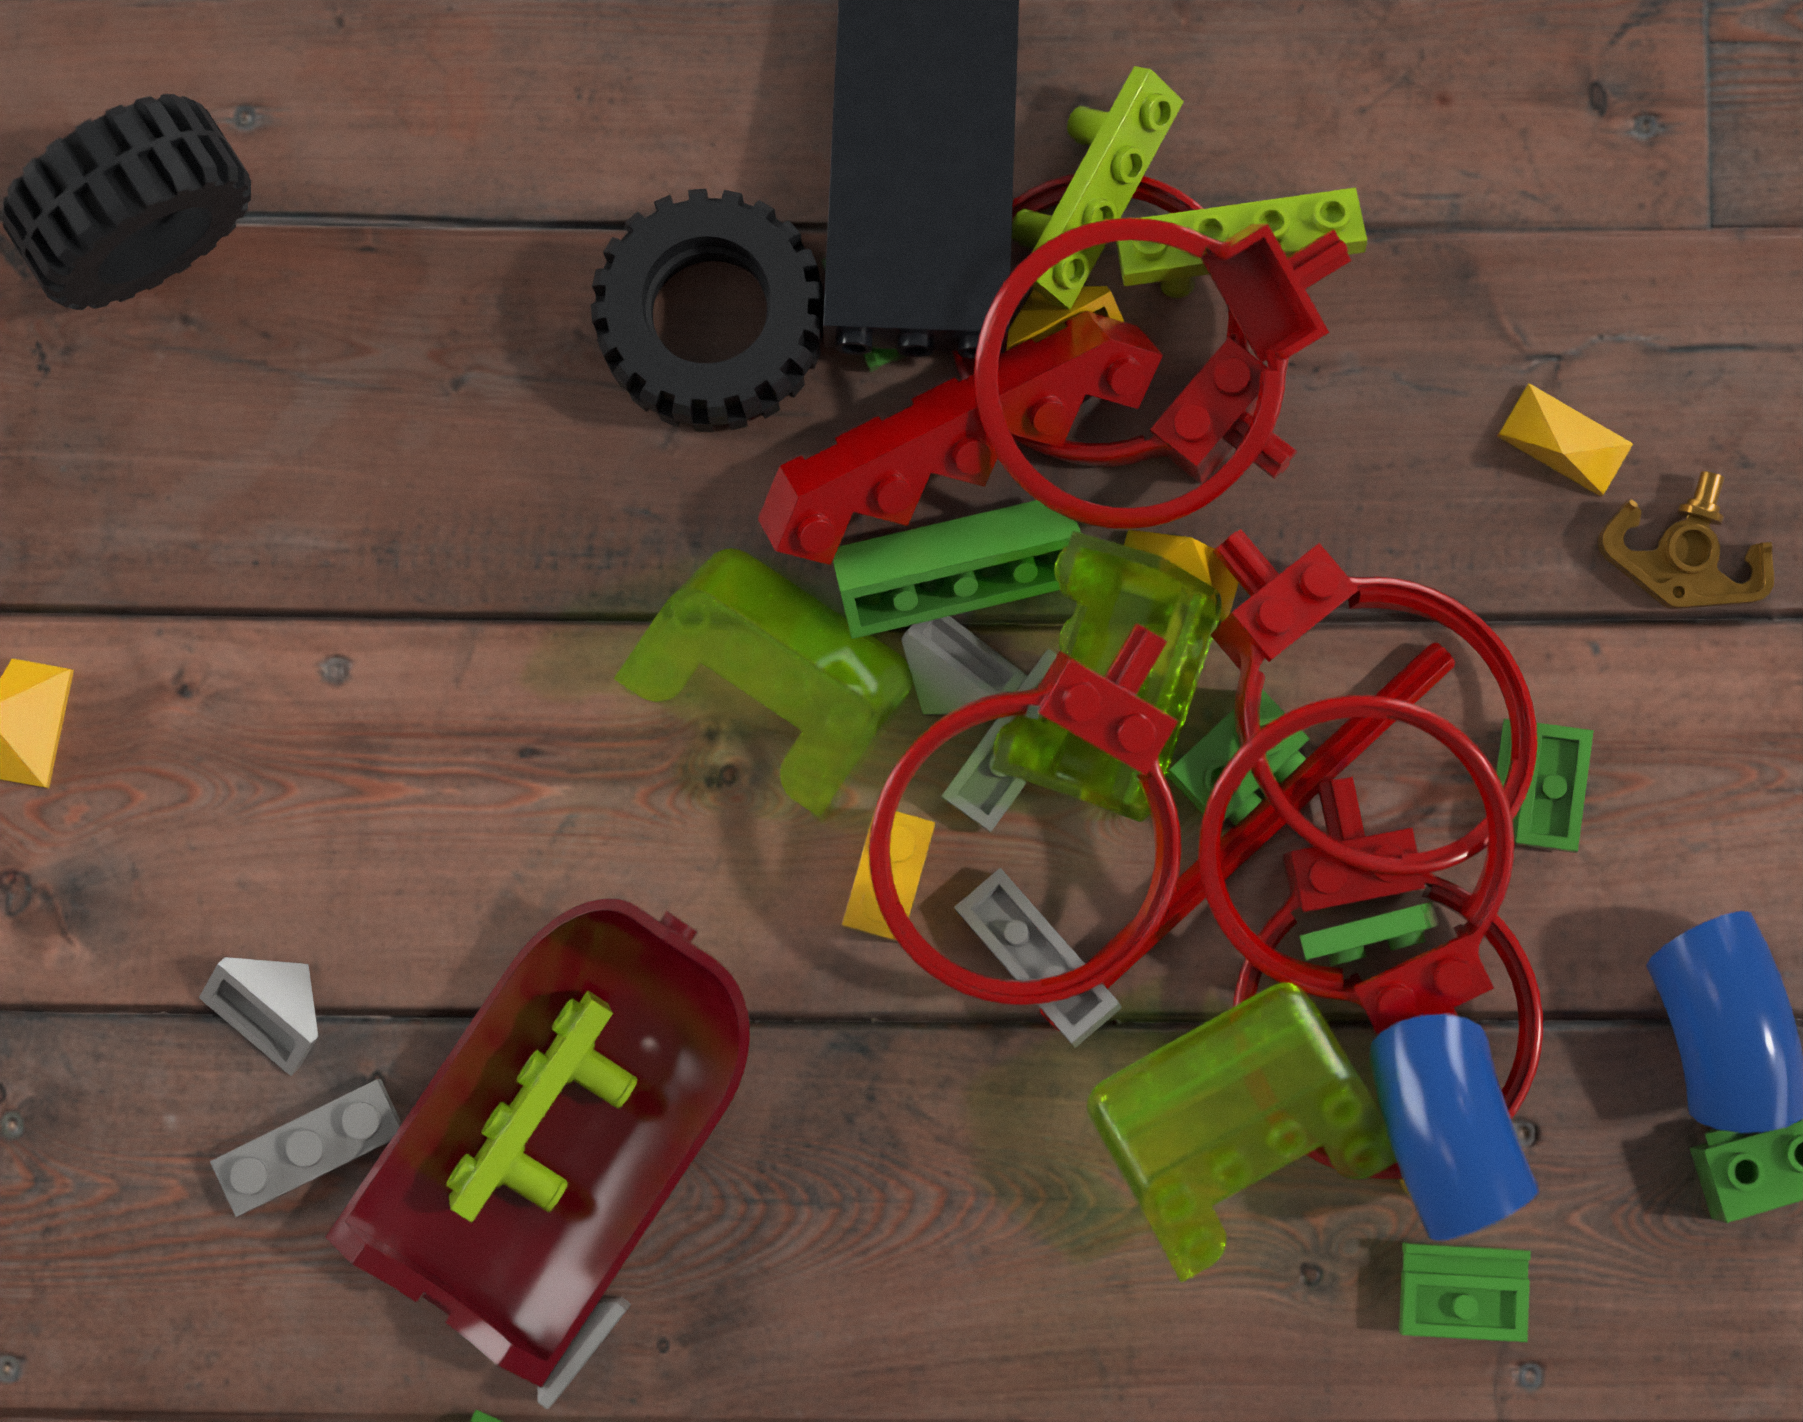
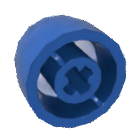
(1732, 1026)
(1449, 1124)

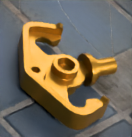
(1686, 560)

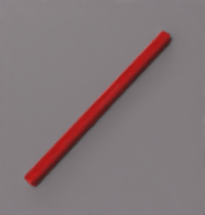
(1299, 788)

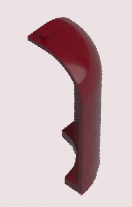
(526, 1276)

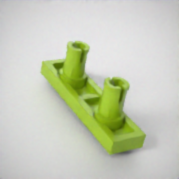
(1105, 181)
(1292, 220)
(509, 1127)

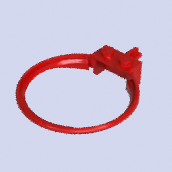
(1262, 293)
(1206, 415)
(1296, 600)
(1107, 716)
(1324, 882)
(1426, 983)

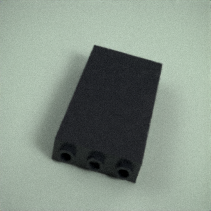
(920, 173)

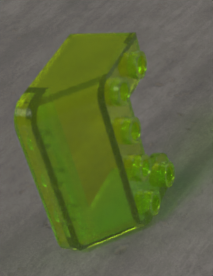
(1112, 593)
(784, 655)
(1230, 1111)

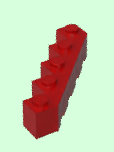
(887, 462)

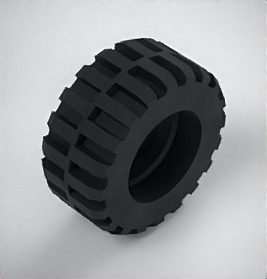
(126, 201)
(693, 234)

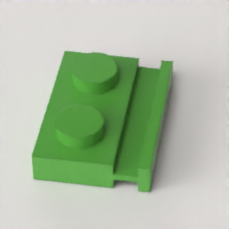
(1556, 795)
(1347, 941)
(1464, 1292)

